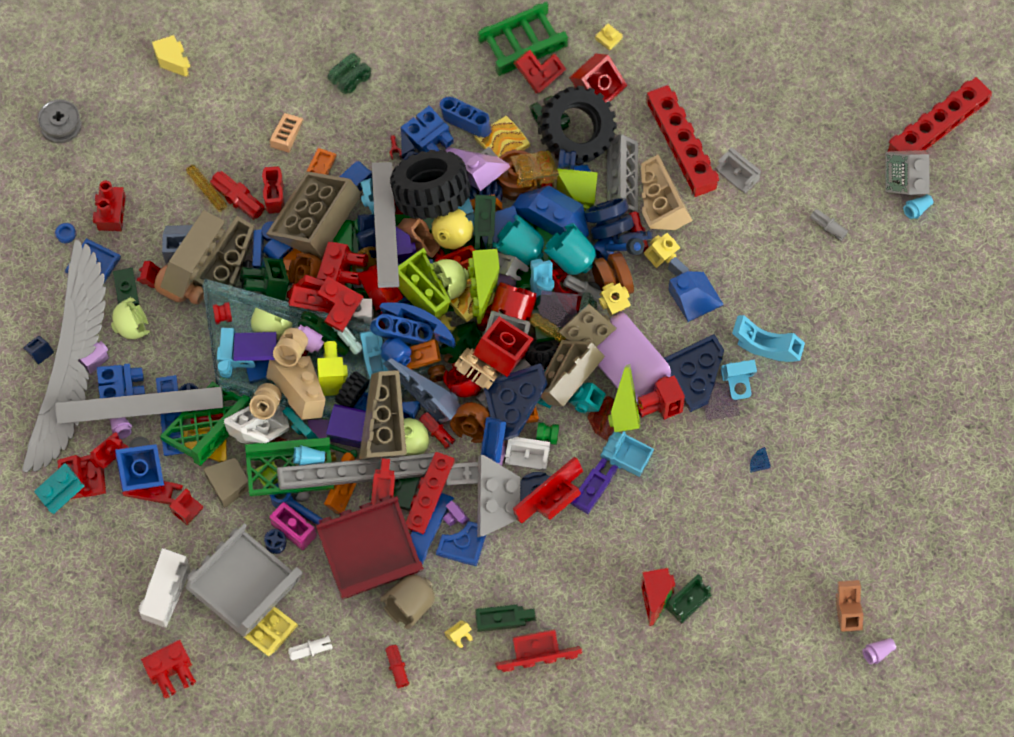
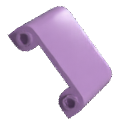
(631, 347)

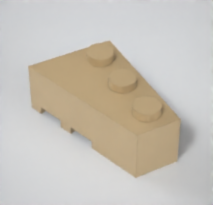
(299, 386)

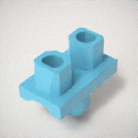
(541, 276)

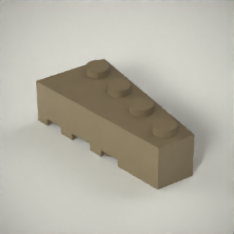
(192, 253)
(384, 419)

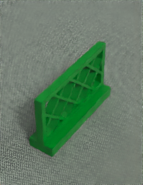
(214, 438)
(280, 450)

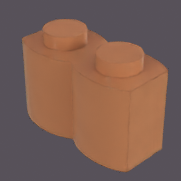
(420, 235)

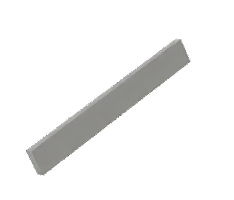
(385, 225)
(139, 405)
(350, 471)

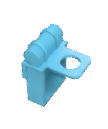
(225, 354)
(739, 373)
(627, 453)

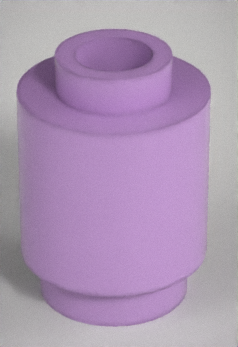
(314, 339)

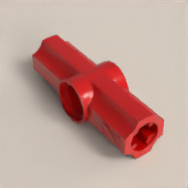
(237, 195)

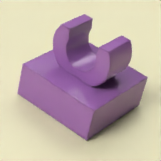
(455, 514)

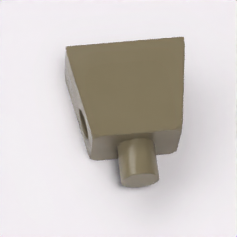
(228, 480)

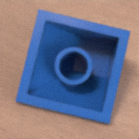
(694, 294)
(139, 467)

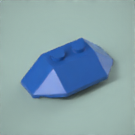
(551, 210)

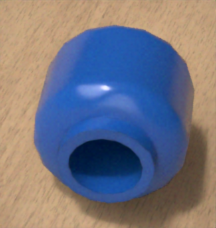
(397, 350)

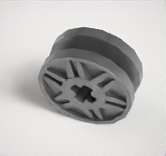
(59, 121)

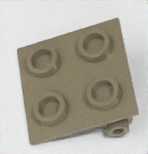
(588, 326)

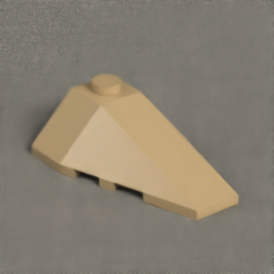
(661, 199)

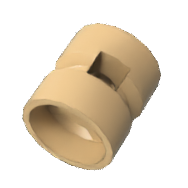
(290, 347)
(265, 401)

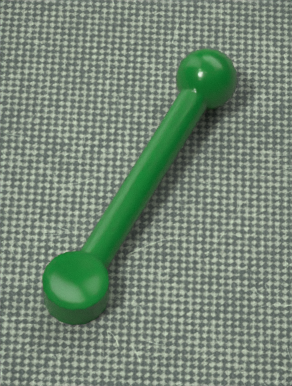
(353, 452)

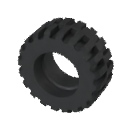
(594, 107)
(430, 184)

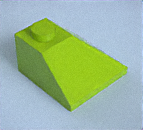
(578, 186)

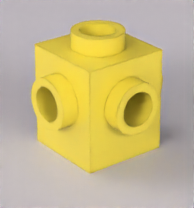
(661, 250)
(611, 305)

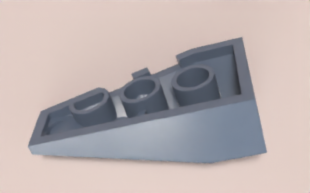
(432, 397)

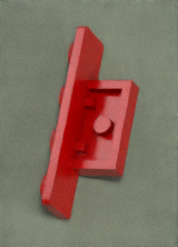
(429, 492)
(551, 495)
(537, 648)

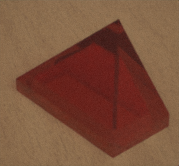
(600, 421)

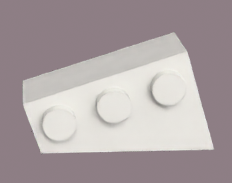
(164, 588)

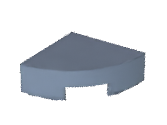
(677, 267)

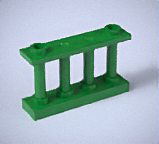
(539, 48)

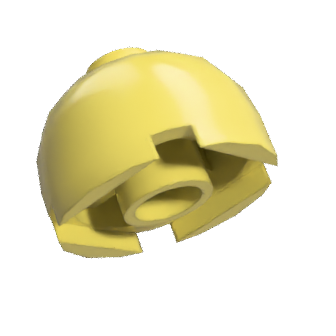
(452, 230)

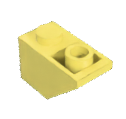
(170, 55)

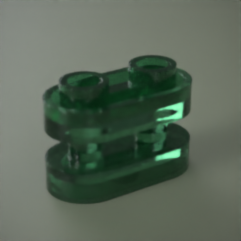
(349, 73)

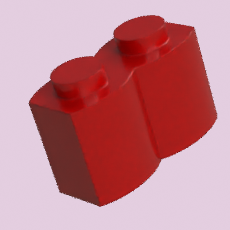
(273, 189)

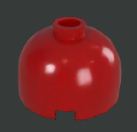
(460, 384)

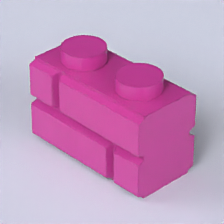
(293, 526)

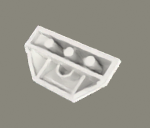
(252, 430)

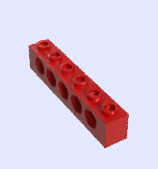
(973, 90)
(698, 183)

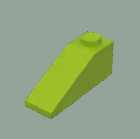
(625, 410)

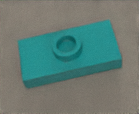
(298, 425)

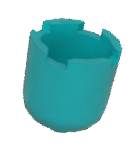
(520, 241)
(571, 251)

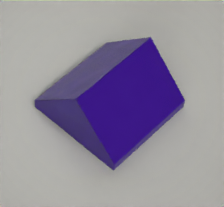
(254, 346)
(346, 426)

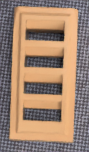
(281, 144)

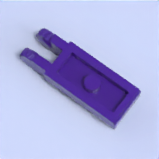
(594, 487)

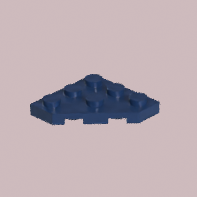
(697, 370)
(515, 397)

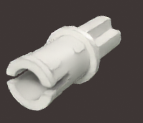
(309, 648)

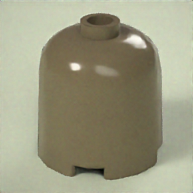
(409, 599)

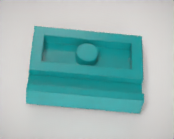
(59, 488)

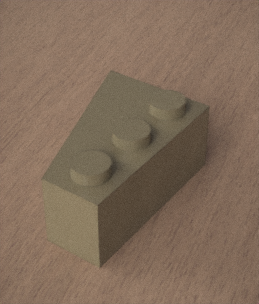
(569, 370)

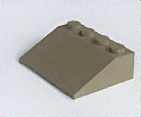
(315, 212)

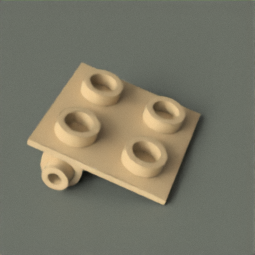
(487, 371)

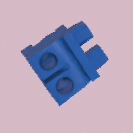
(427, 131)
(118, 381)

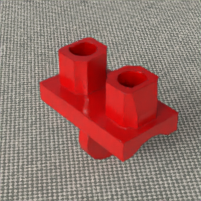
(105, 452)

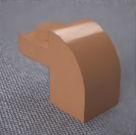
(849, 606)

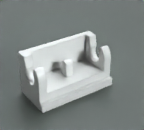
(364, 312)
(527, 453)

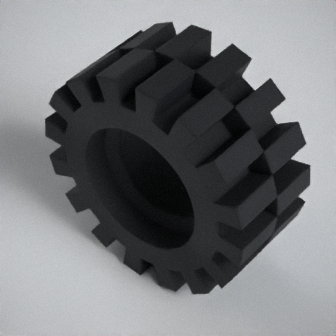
(541, 352)
(352, 390)

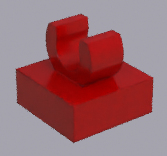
(148, 273)

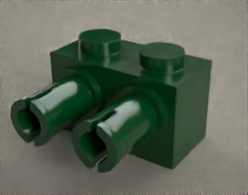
(269, 279)

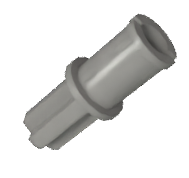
(829, 224)
(581, 287)

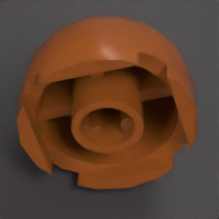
(304, 265)
(470, 421)

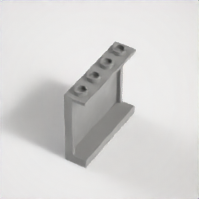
(241, 581)

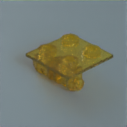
(535, 166)

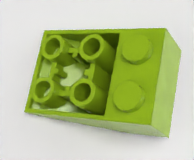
(484, 274)

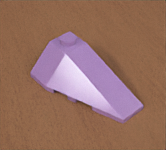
(481, 168)

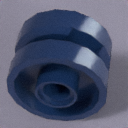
(609, 218)

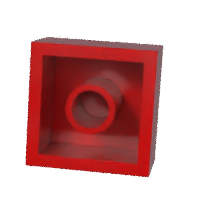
(503, 346)

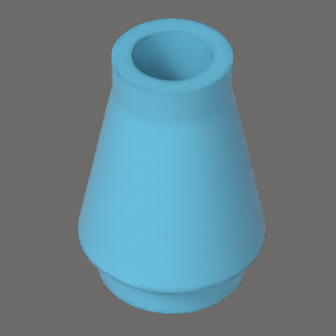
(916, 207)
(308, 456)

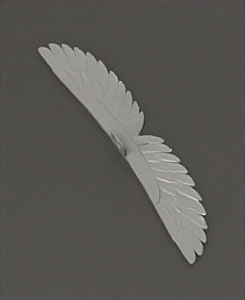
(77, 340)

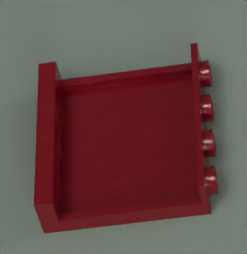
(368, 547)

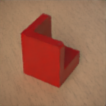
(185, 507)

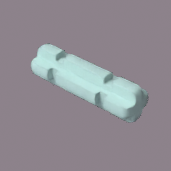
(350, 340)

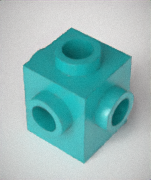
(587, 398)

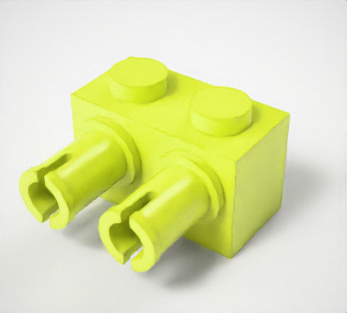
(330, 370)

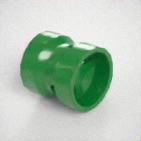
(547, 433)

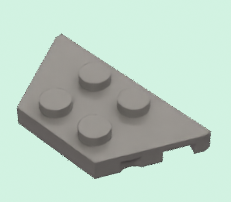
(496, 496)

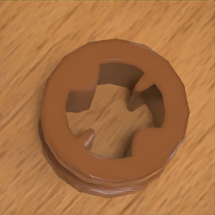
(436, 373)

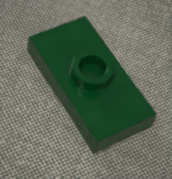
(125, 285)

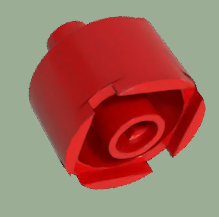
(513, 302)

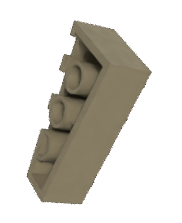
(228, 256)

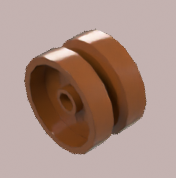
(508, 179)
(614, 271)

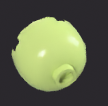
(452, 277)
(127, 318)
(267, 322)
(415, 437)

